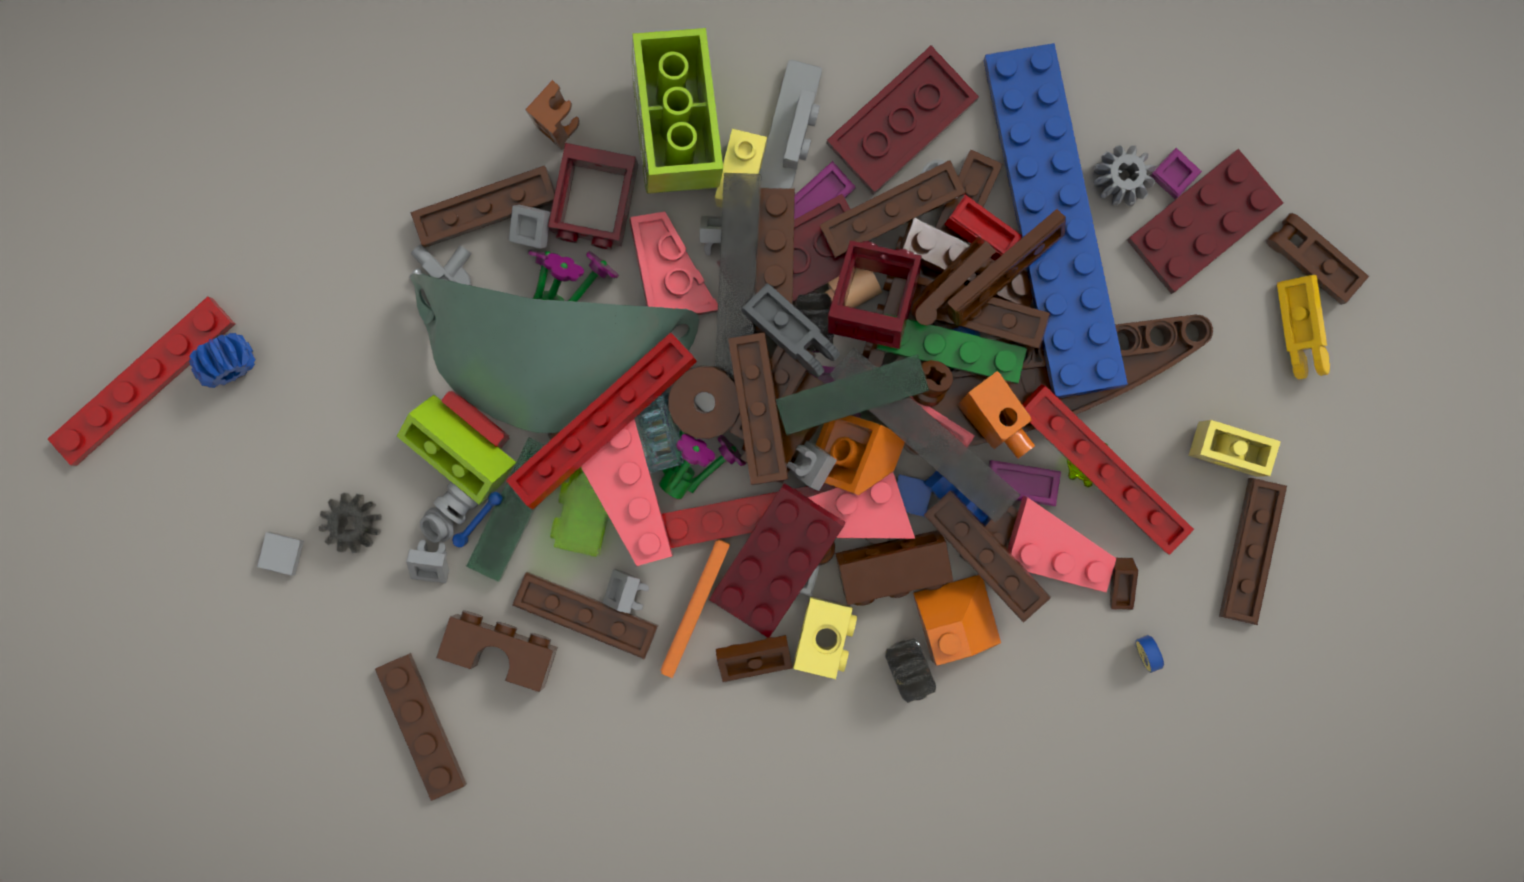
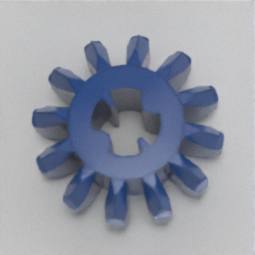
(222, 360)

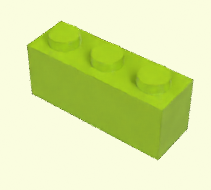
(455, 449)

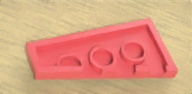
(628, 495)

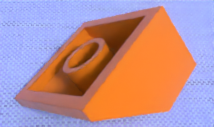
(862, 450)
(957, 620)

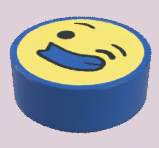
(1149, 653)

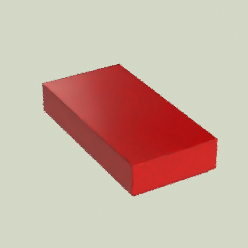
(973, 220)
(476, 419)

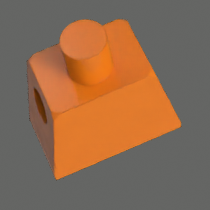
(996, 401)

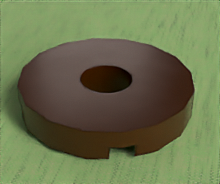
(689, 417)

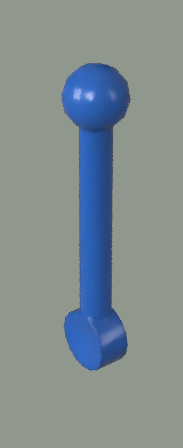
(461, 538)

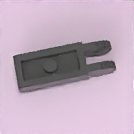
(789, 328)

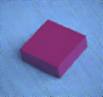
(1175, 173)

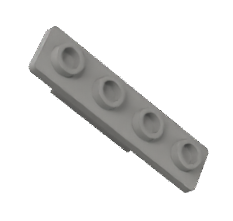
(789, 125)

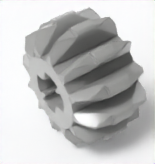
(1134, 185)

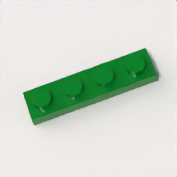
(960, 351)

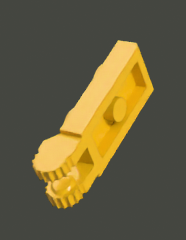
(1303, 324)

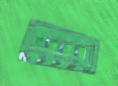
(656, 411)

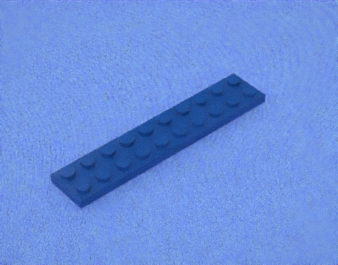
(1047, 176)

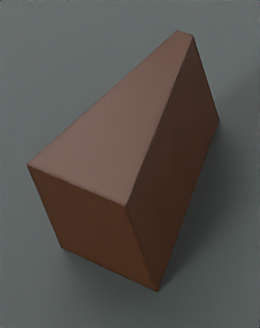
(1123, 584)

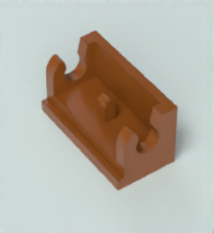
(547, 113)

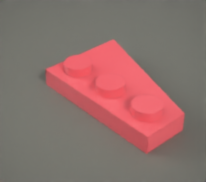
(666, 268)
(872, 514)
(1056, 550)

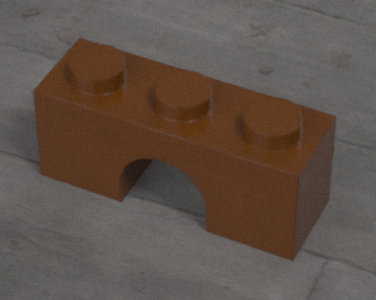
(528, 656)

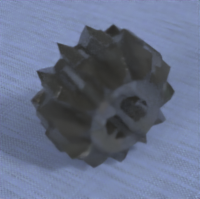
(816, 309)
(337, 523)
(910, 670)

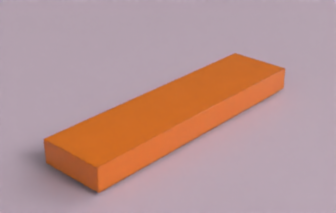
(694, 608)

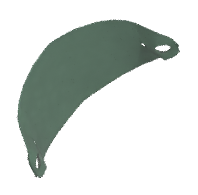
(536, 357)

